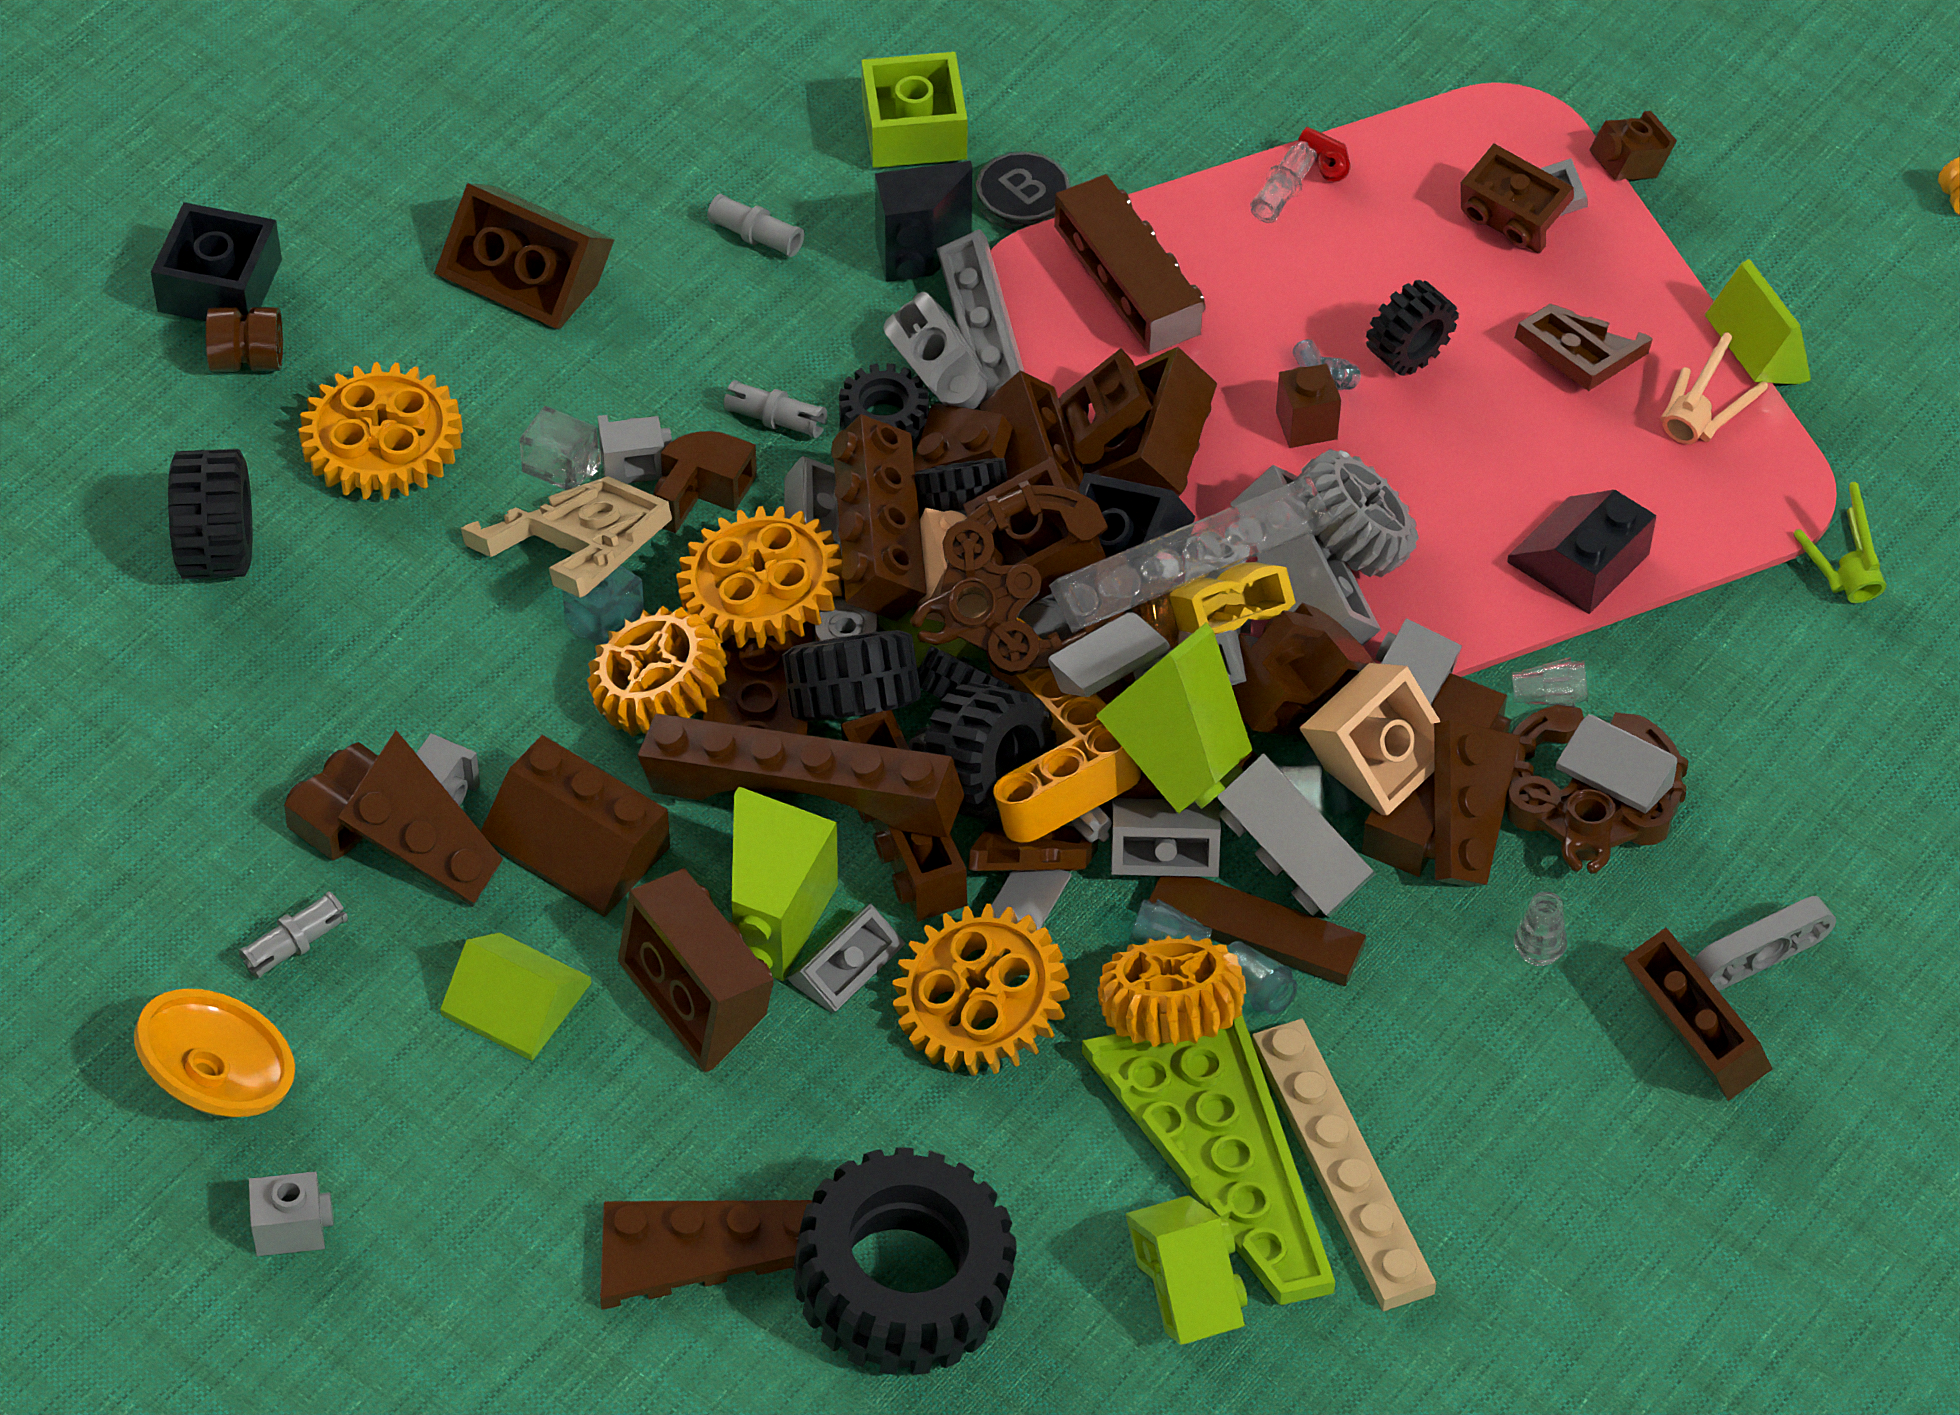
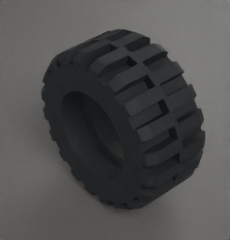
(916, 1197)

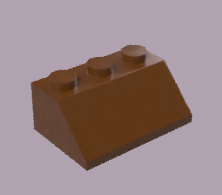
(522, 254)
(1168, 436)
(576, 826)
(693, 966)

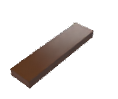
(1265, 926)

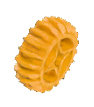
(652, 660)
(1171, 990)

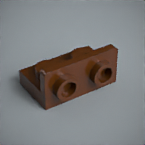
(1514, 197)

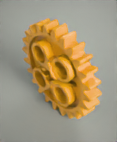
(380, 431)
(761, 576)
(981, 989)

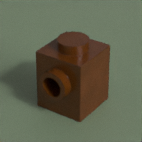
(1308, 405)

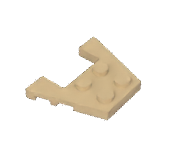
(596, 521)

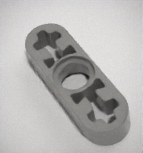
(1766, 942)

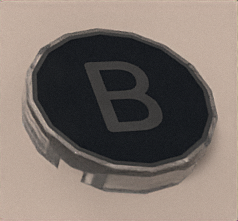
(1020, 188)

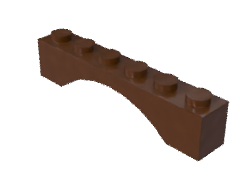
(892, 784)

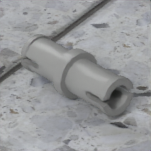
(755, 225)
(775, 409)
(293, 935)

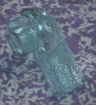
(1345, 374)
(1340, 797)

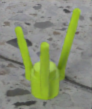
(1859, 569)

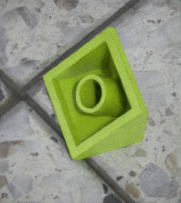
(1762, 328)
(511, 993)

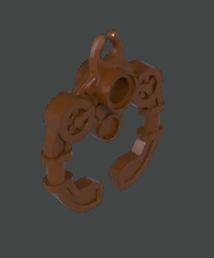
(1007, 588)
(1579, 814)

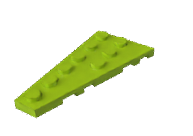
(1224, 1140)

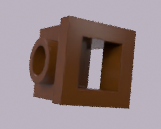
(1633, 147)

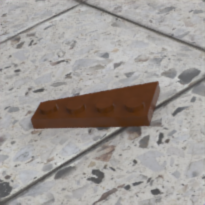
(682, 1243)

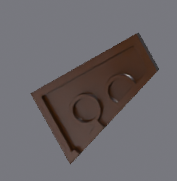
(1470, 798)
(419, 823)

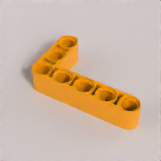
(1069, 779)

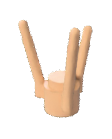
(1690, 414)

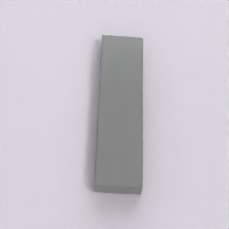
(980, 307)

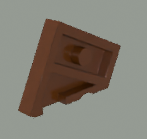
(1579, 345)
(961, 436)
(1057, 850)

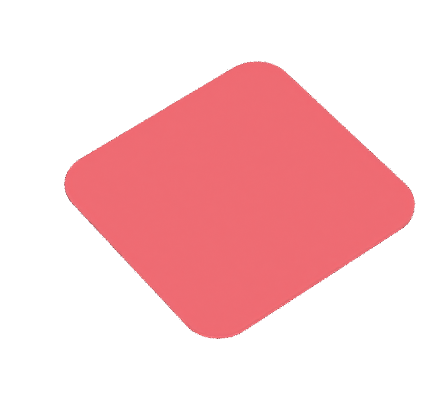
(1487, 428)

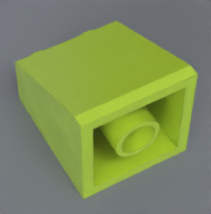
(1183, 723)
(780, 876)

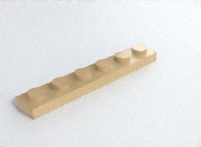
(1343, 1165)

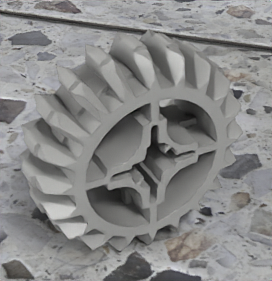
(1368, 517)

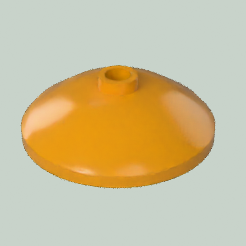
(214, 1053)

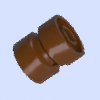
(244, 339)

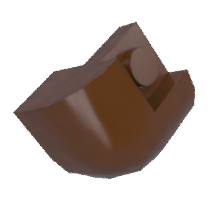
(1295, 669)

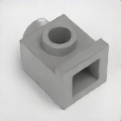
(632, 448)
(451, 765)

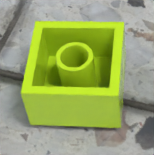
(914, 109)

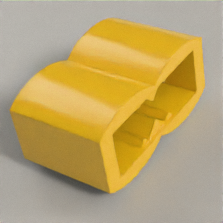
(1237, 595)

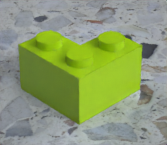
(1189, 1261)

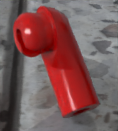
(1331, 154)

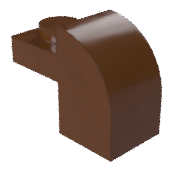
(705, 468)

